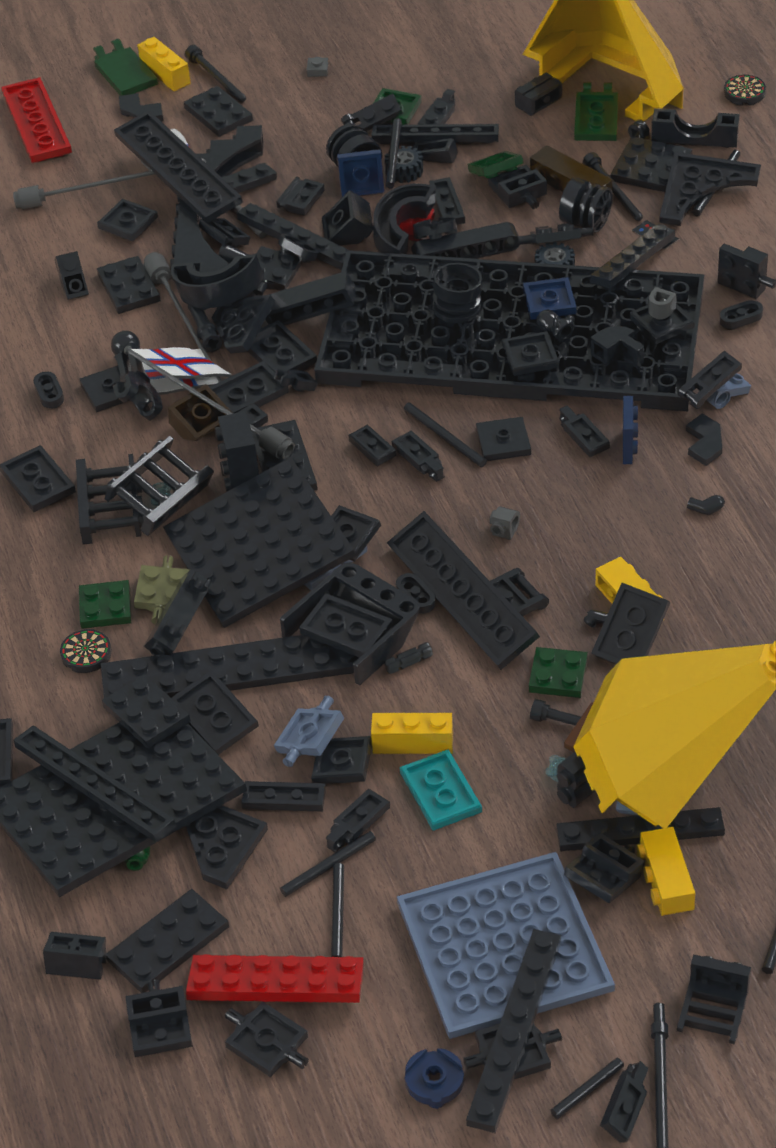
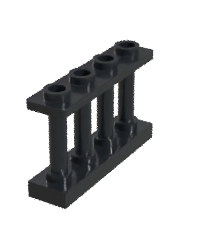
(166, 504)
(87, 509)

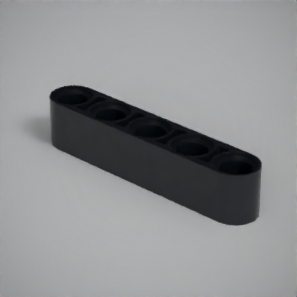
(471, 243)

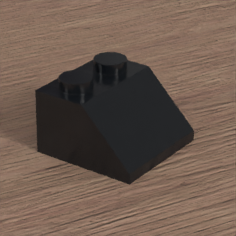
(348, 220)

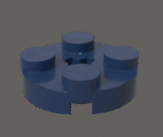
(434, 1092)

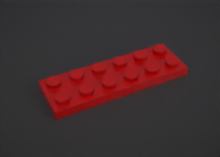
(36, 120)
(275, 978)

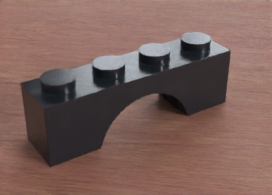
(670, 128)

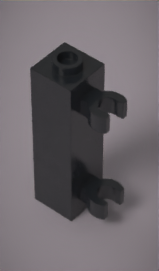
(177, 614)

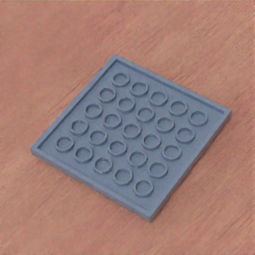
(477, 932)

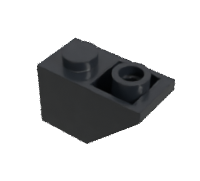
(71, 275)

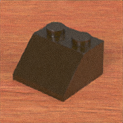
(193, 416)

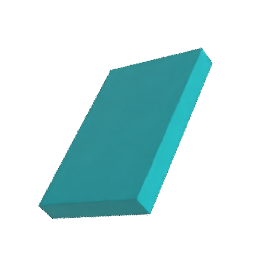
(440, 789)

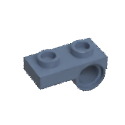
(733, 387)

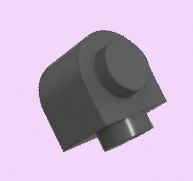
(661, 303)
(504, 522)

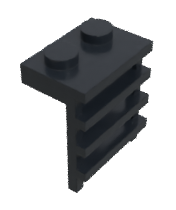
(718, 983)

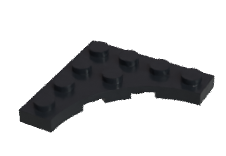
(697, 176)

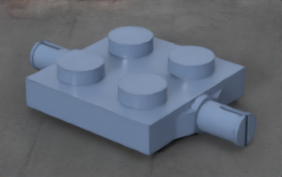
(309, 731)

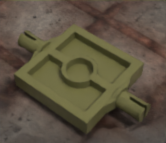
(157, 586)

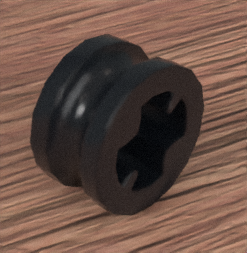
(639, 129)

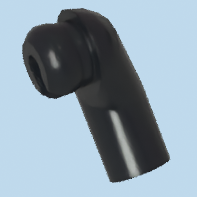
(706, 506)
(595, 616)

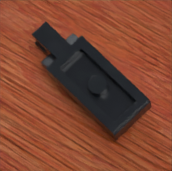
(440, 109)
(583, 432)
(419, 455)
(356, 819)
(625, 1102)

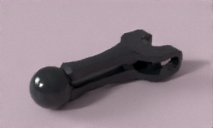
(134, 381)

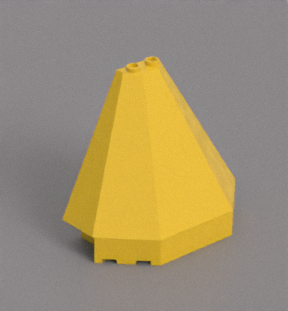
(612, 34)
(669, 723)

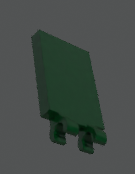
(124, 69)
(596, 114)

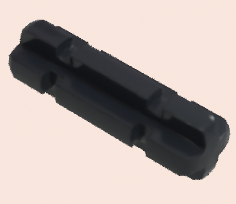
(408, 658)

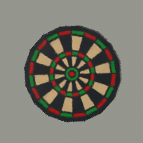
(744, 89)
(85, 650)

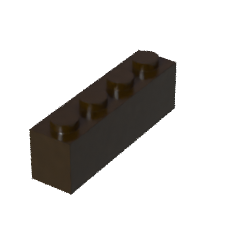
(560, 169)

